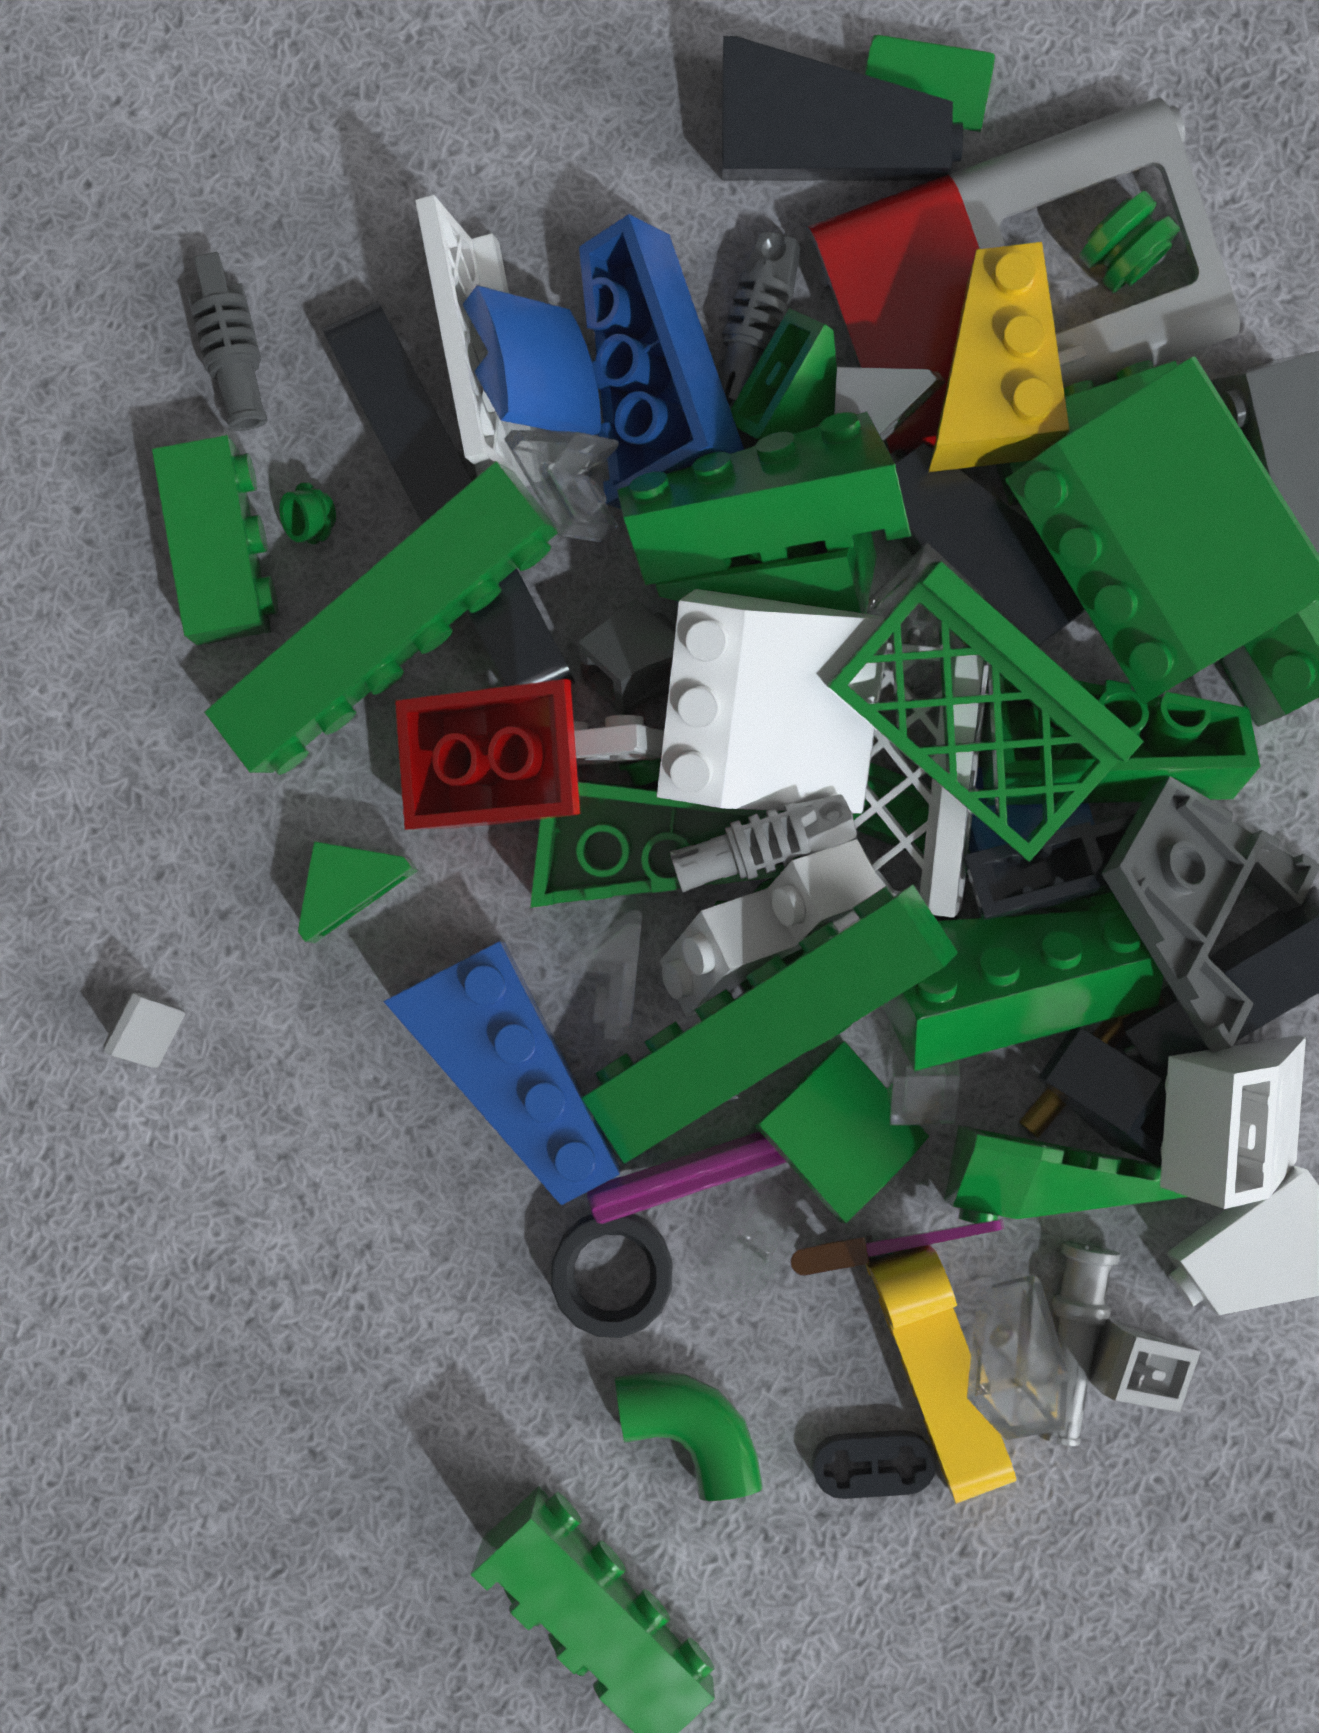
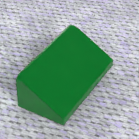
(937, 70)

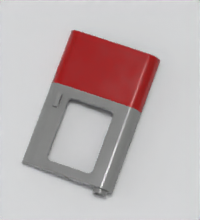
(908, 258)

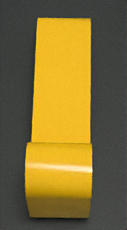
(937, 1365)

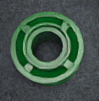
(1129, 241)

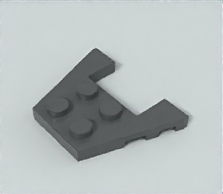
(1178, 884)

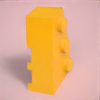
(1005, 366)

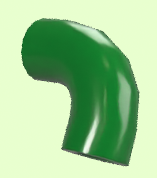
(698, 1419)

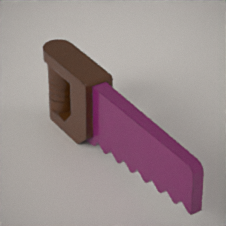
(863, 1250)

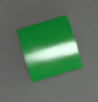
(840, 1133)

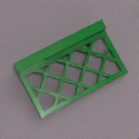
(1025, 669)

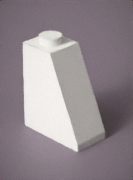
(1254, 1251)

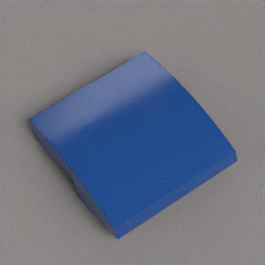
(535, 363)

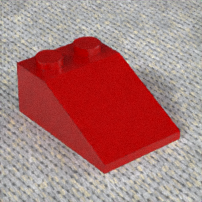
(488, 756)

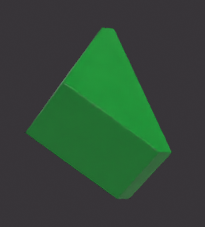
(792, 380)
(345, 883)

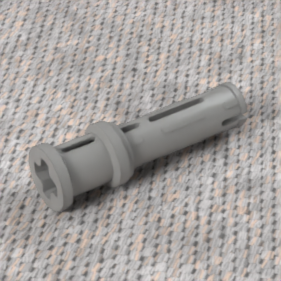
(1080, 1312)

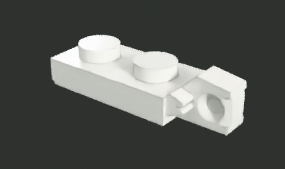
(618, 742)

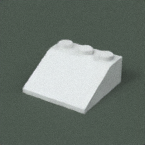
(754, 707)

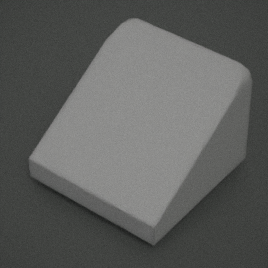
(143, 1030)

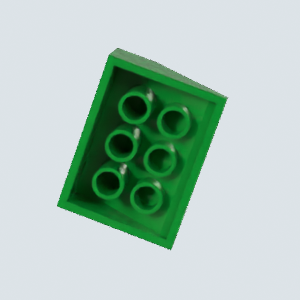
(1169, 530)

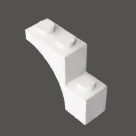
(749, 931)

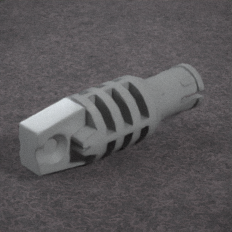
(765, 842)

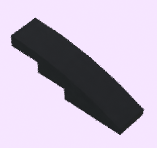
(1060, 873)

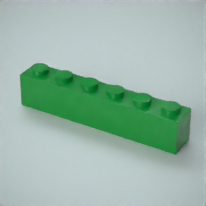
(383, 621)
(772, 1022)

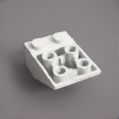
(1232, 1121)

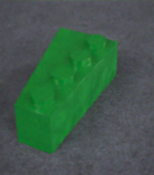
(1184, 738)
(595, 1615)

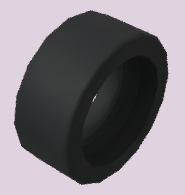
(609, 1322)

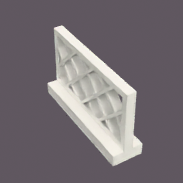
(455, 269)
(948, 819)

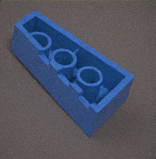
(651, 357)
(505, 1060)

